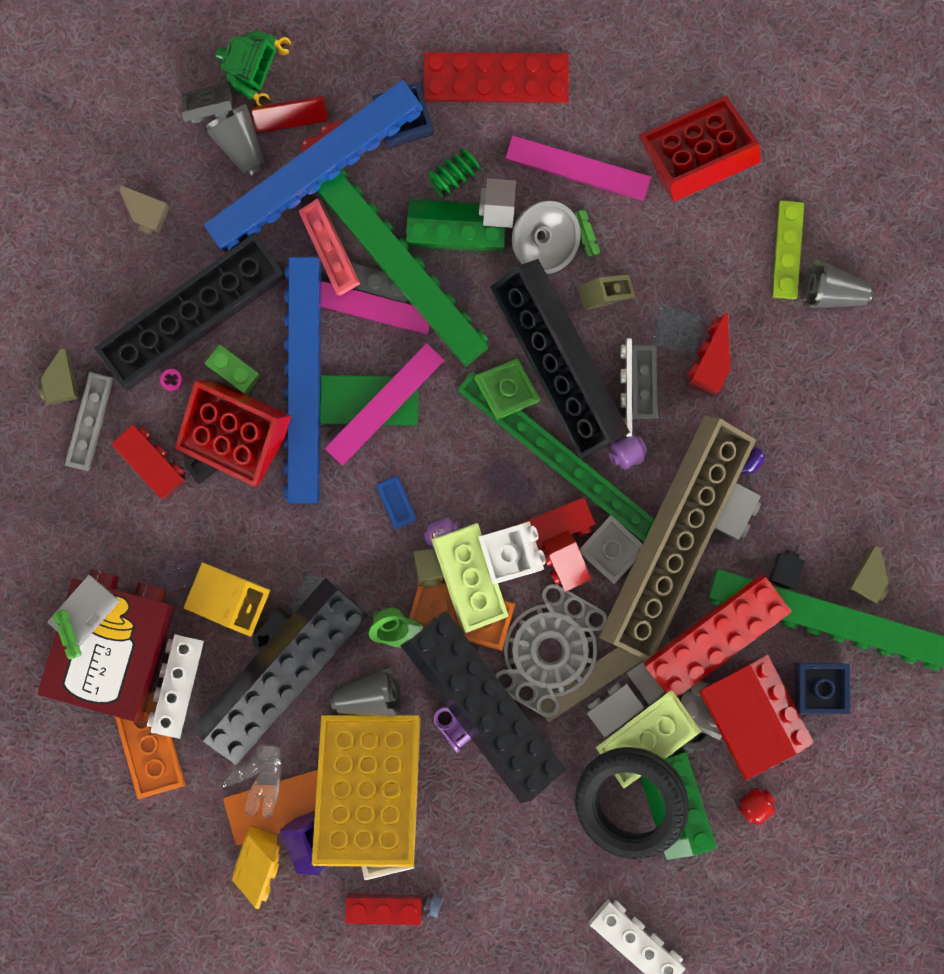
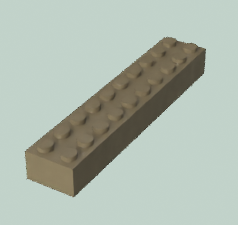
(677, 537)

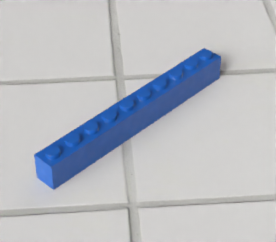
(314, 166)
(303, 380)

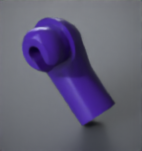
(754, 461)

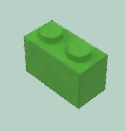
(233, 370)

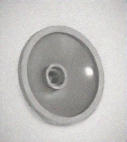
(558, 240)

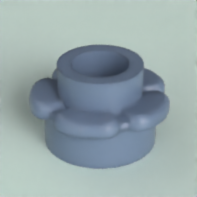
(433, 905)

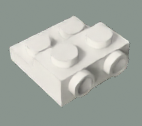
(512, 552)

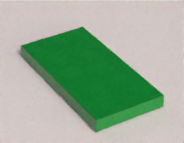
(347, 395)

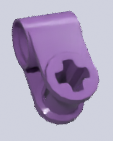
(451, 730)

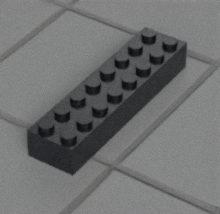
(190, 312)
(559, 358)
(280, 671)
(483, 707)

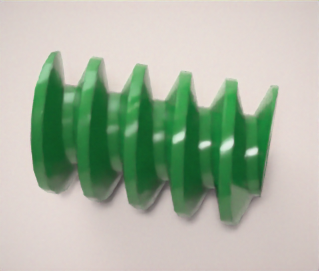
(453, 172)

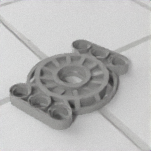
(567, 630)

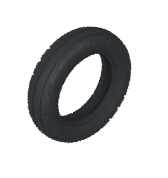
(603, 831)

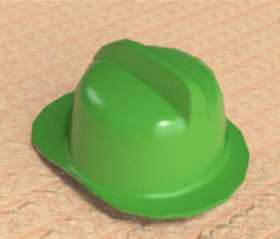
(392, 627)

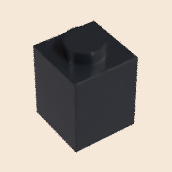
(787, 569)

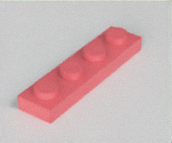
(329, 247)

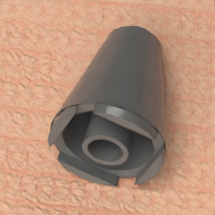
(238, 139)
(833, 287)
(369, 695)

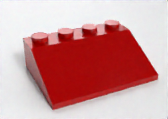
(701, 148)
(231, 431)
(756, 717)

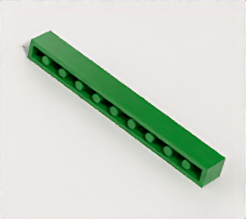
(403, 269)
(844, 623)

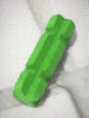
(586, 234)
(67, 634)

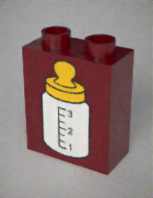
(117, 658)

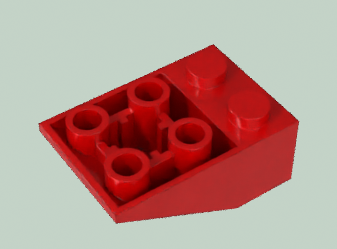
(714, 362)

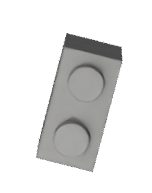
(498, 202)
(737, 512)
(614, 709)

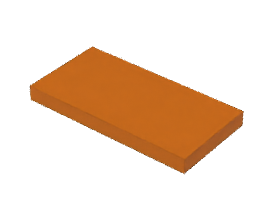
(436, 600)
(150, 756)
(294, 799)

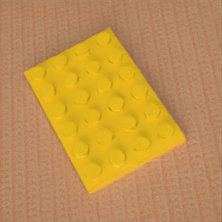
(366, 791)

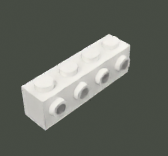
(176, 687)
(633, 941)

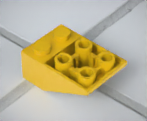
(227, 599)
(256, 865)

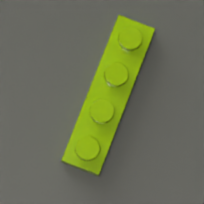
(788, 250)

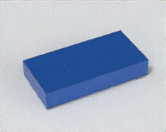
(396, 502)

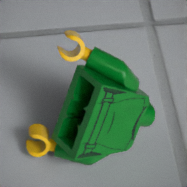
(249, 60)

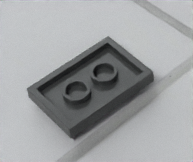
(206, 102)

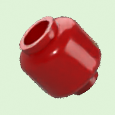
(757, 806)

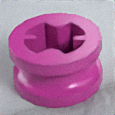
(172, 372)

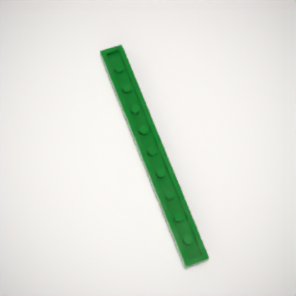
(565, 463)

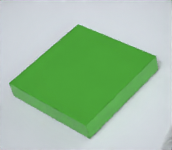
(507, 388)

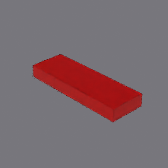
(289, 114)

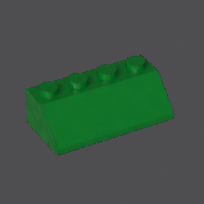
(451, 227)
(697, 833)

